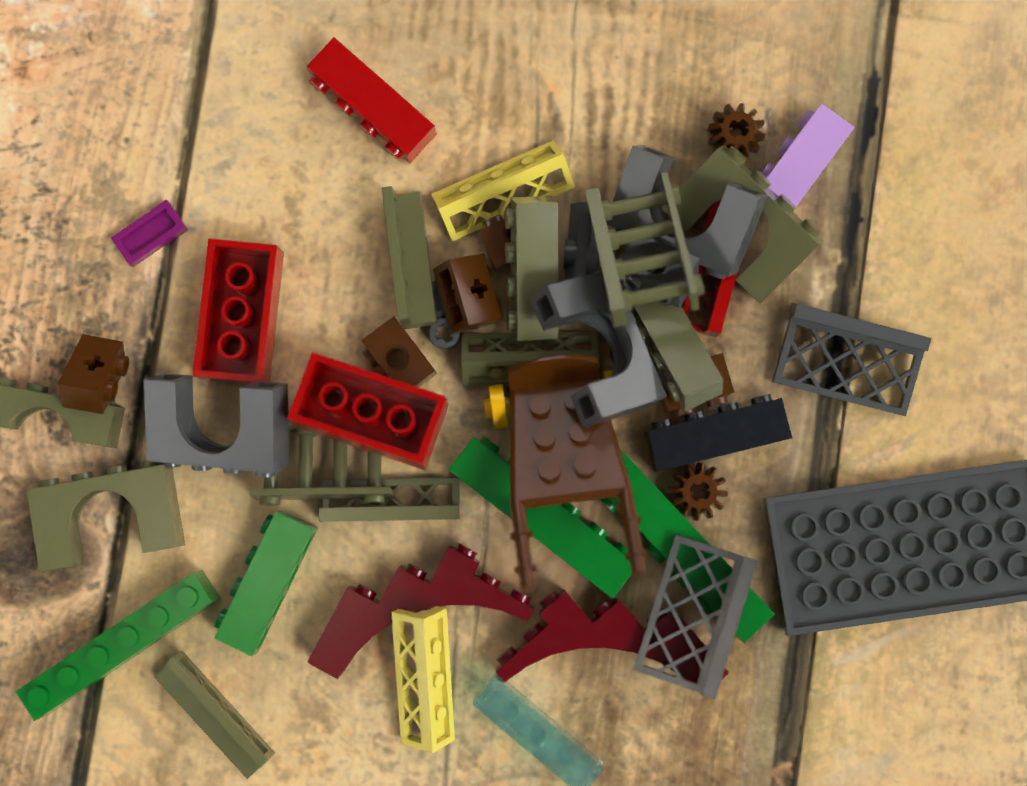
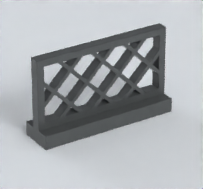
(859, 330)
(725, 626)

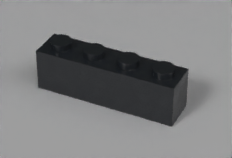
(717, 434)

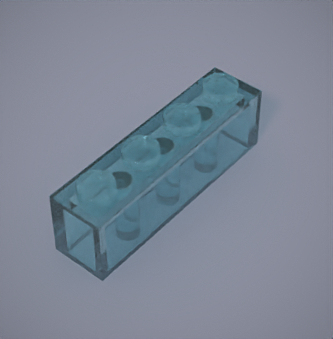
(538, 733)

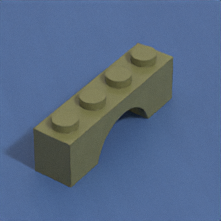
(85, 426)

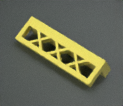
(498, 180)
(430, 681)

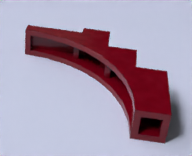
(363, 616)
(612, 628)

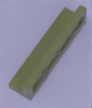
(409, 259)
(492, 365)
(399, 512)
(214, 714)

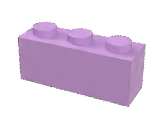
(807, 154)

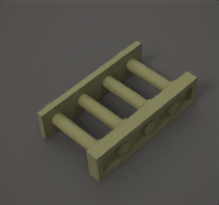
(616, 270)
(372, 494)

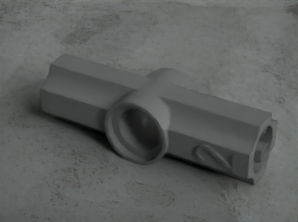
(580, 248)

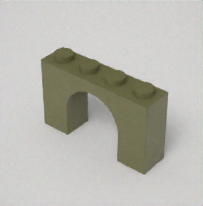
(789, 236)
(58, 507)

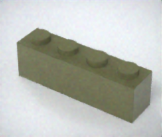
(532, 260)
(678, 353)

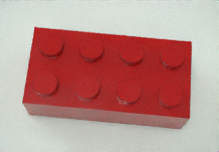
(238, 311)
(368, 411)

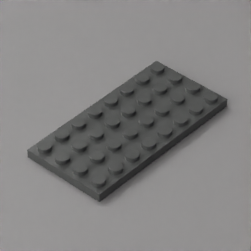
(900, 547)

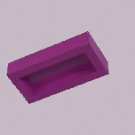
(149, 233)

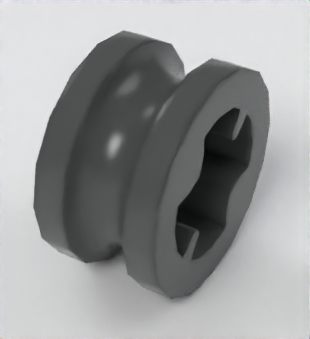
(441, 343)

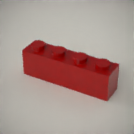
(371, 100)

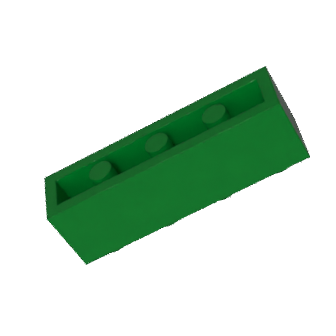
(265, 582)

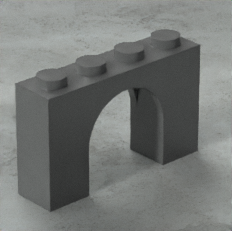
(728, 236)
(634, 379)
(177, 440)

